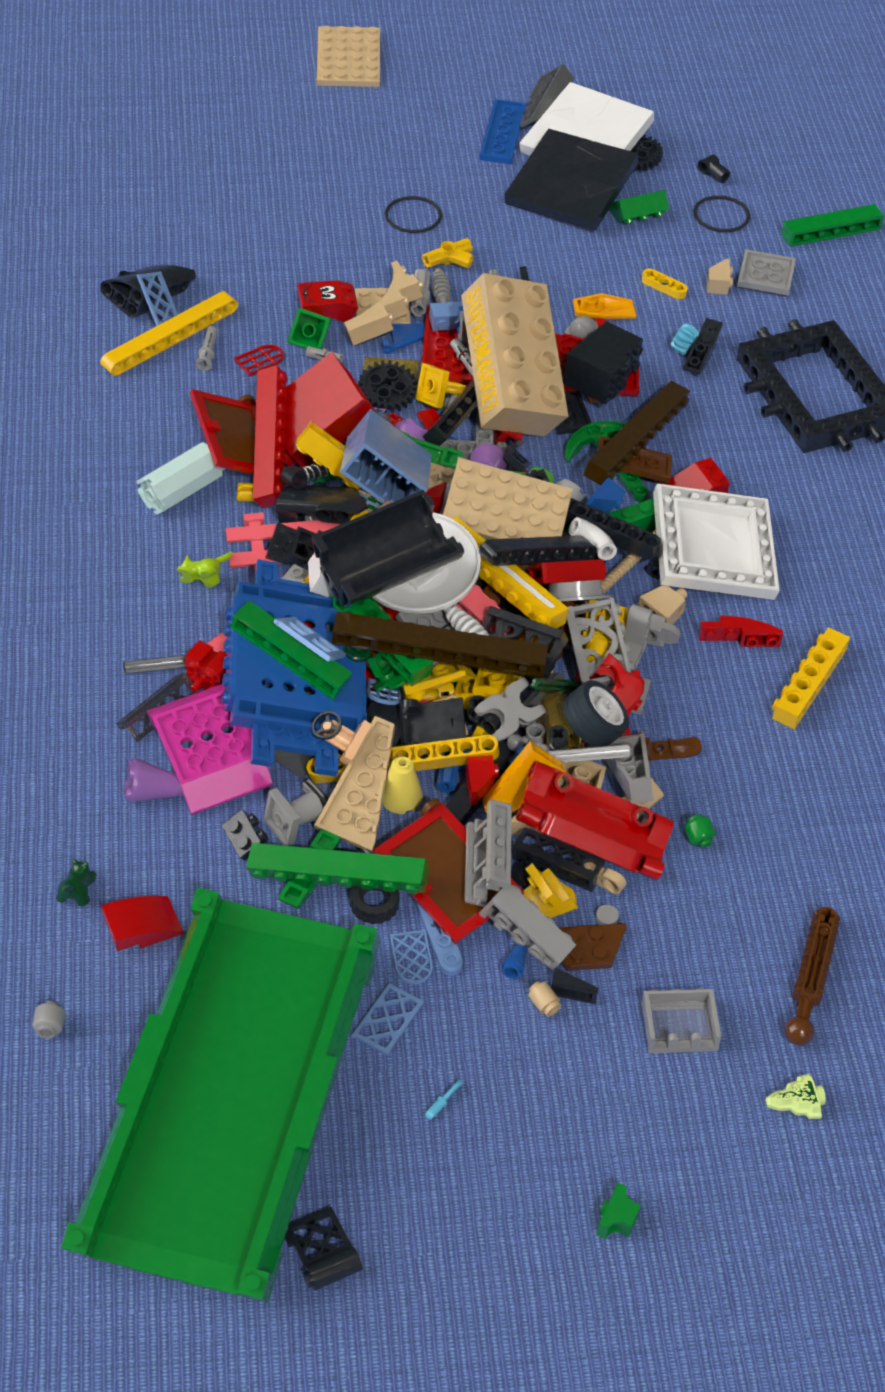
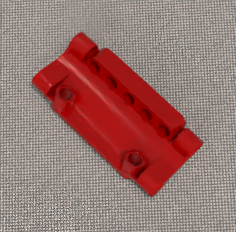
(594, 821)

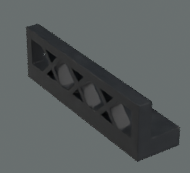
(569, 871)

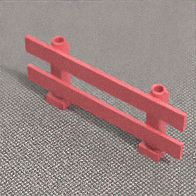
(256, 532)

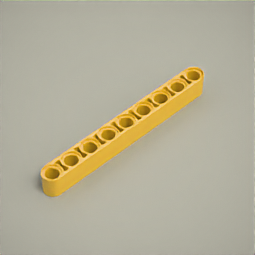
(168, 333)
(433, 749)

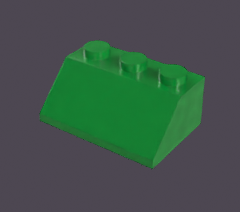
(640, 207)

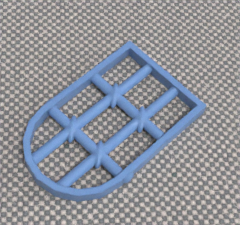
(370, 694)

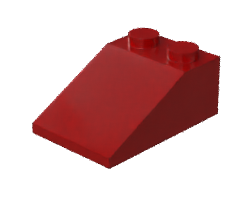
(702, 475)

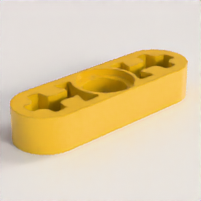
(674, 288)

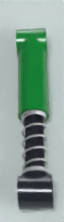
(300, 476)

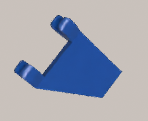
(403, 336)

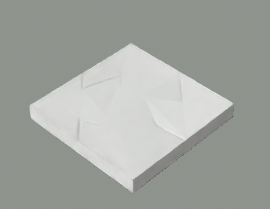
(591, 117)
(715, 542)

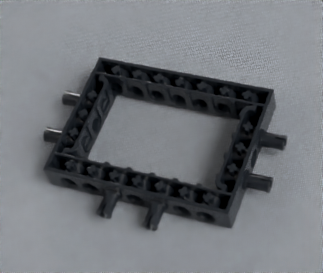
(810, 435)

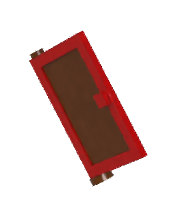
(228, 428)
(442, 842)

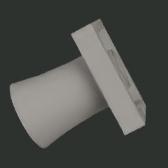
(285, 817)

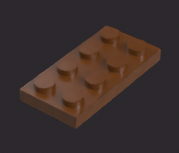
(647, 463)

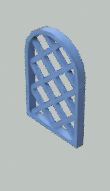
(421, 933)

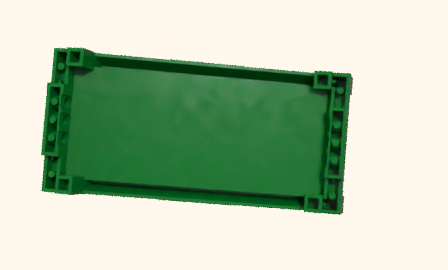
(226, 1099)

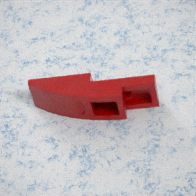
(745, 630)

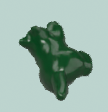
(76, 884)

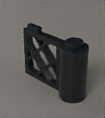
(328, 1266)

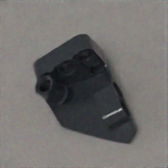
(127, 292)
(326, 502)

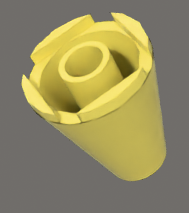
(402, 787)

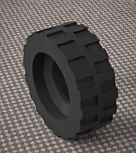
(373, 914)

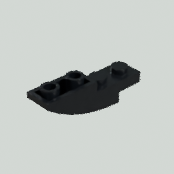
(703, 346)

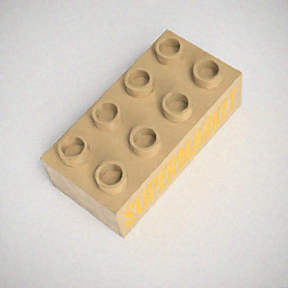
(514, 355)

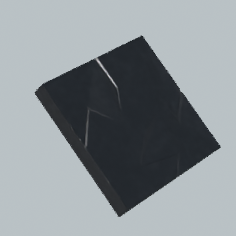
(571, 179)

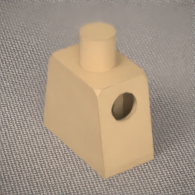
(665, 602)

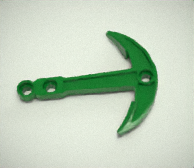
(590, 434)

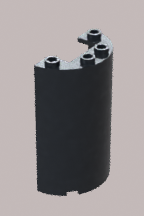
(384, 549)

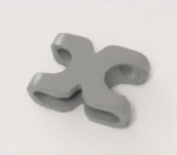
(510, 709)

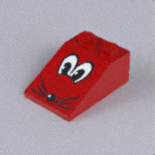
(329, 298)

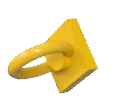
(434, 384)

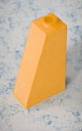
(513, 782)

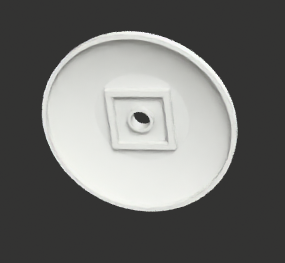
(441, 586)

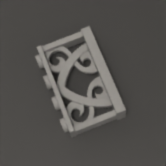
(577, 625)

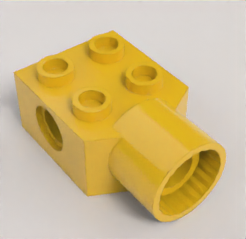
(600, 642)

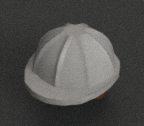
(582, 327)

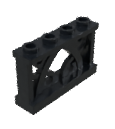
(545, 633)

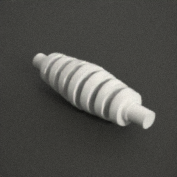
(463, 622)

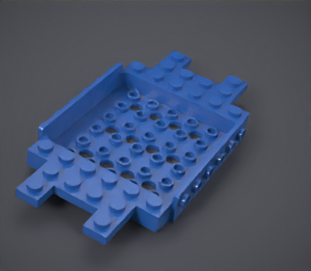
(277, 716)

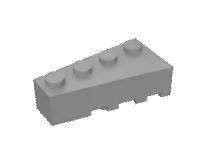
(633, 771)
(528, 926)

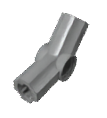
(419, 306)

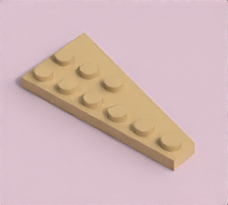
(358, 797)

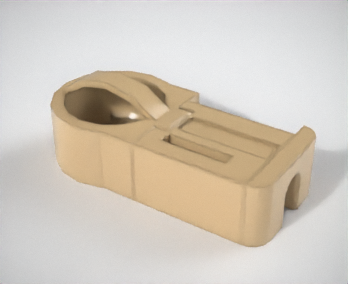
(608, 879)

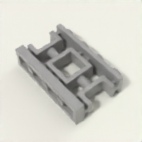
(488, 853)

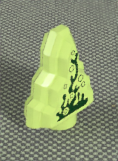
(799, 1097)

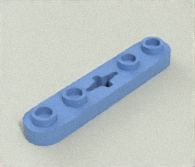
(445, 950)

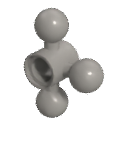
(534, 732)

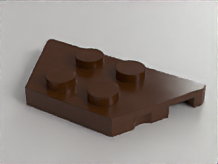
(594, 946)

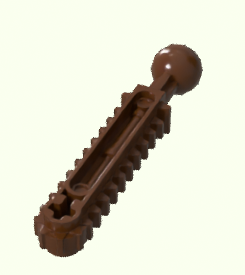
(812, 974)

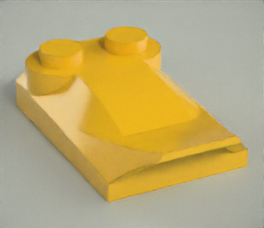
(440, 676)

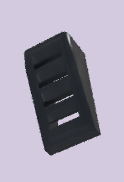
(573, 988)

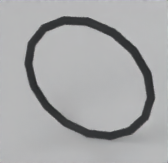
(727, 198)
(409, 230)

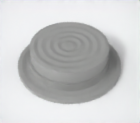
(577, 590)

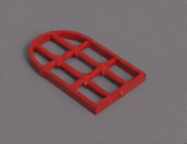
(274, 347)

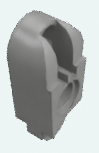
(662, 632)

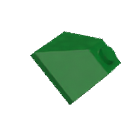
(309, 329)

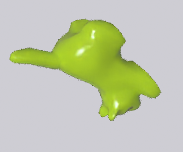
(204, 570)

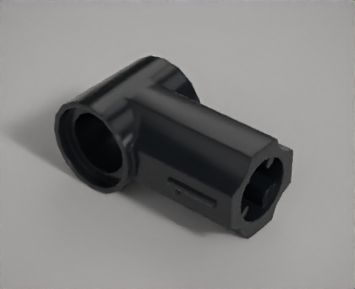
(713, 167)

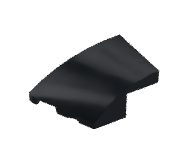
(291, 545)

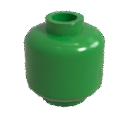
(700, 831)

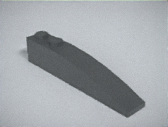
(545, 93)

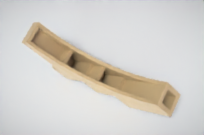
(392, 305)

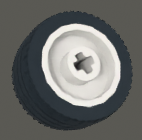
(595, 714)

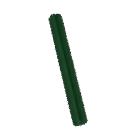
(554, 685)

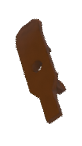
(673, 748)

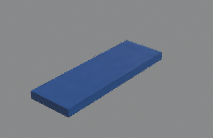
(502, 131)

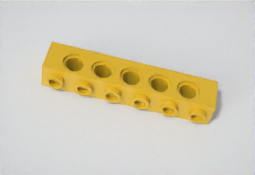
(810, 678)

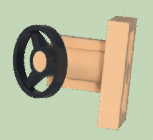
(341, 736)

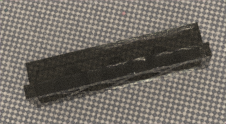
(151, 702)

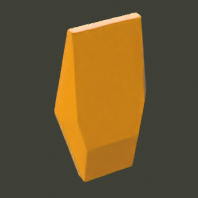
(604, 306)

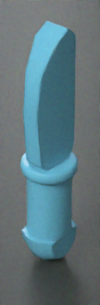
(442, 1101)

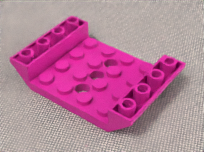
(211, 769)

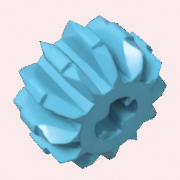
(684, 339)

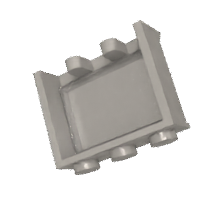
(681, 1021)

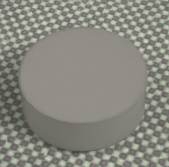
(607, 915)

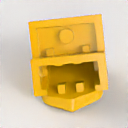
(549, 893)

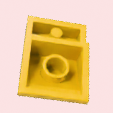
(486, 684)

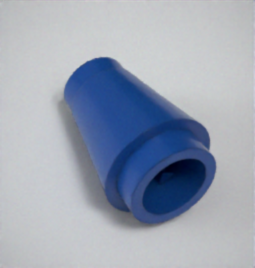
(515, 962)

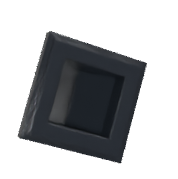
(520, 874)

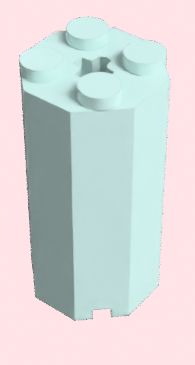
(178, 478)

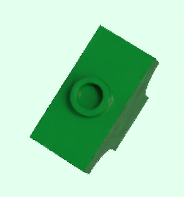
(618, 1214)

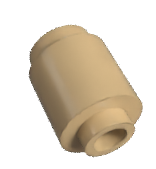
(544, 998)

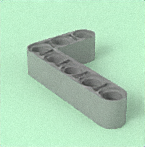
(483, 436)
(636, 633)

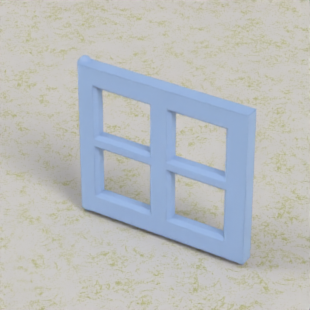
(310, 638)

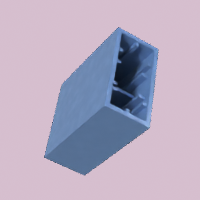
(385, 460)

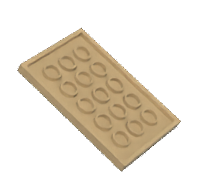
(348, 56)
(505, 502)

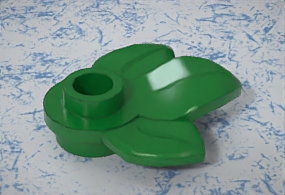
(390, 680)

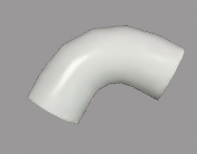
(605, 547)

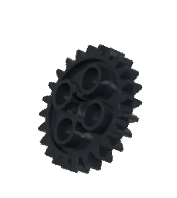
(648, 153)
(388, 381)

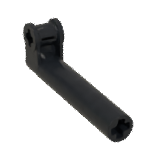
(491, 722)

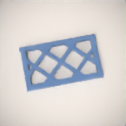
(162, 289)
(396, 1034)

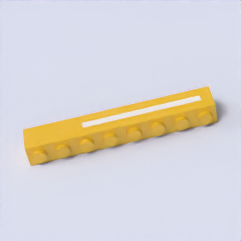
(521, 589)

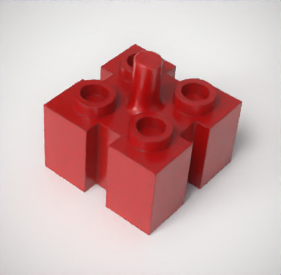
(204, 666)

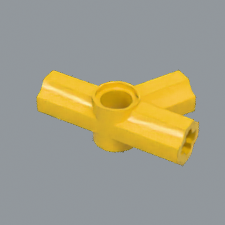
(449, 253)

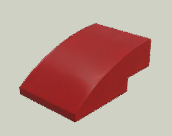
(141, 921)

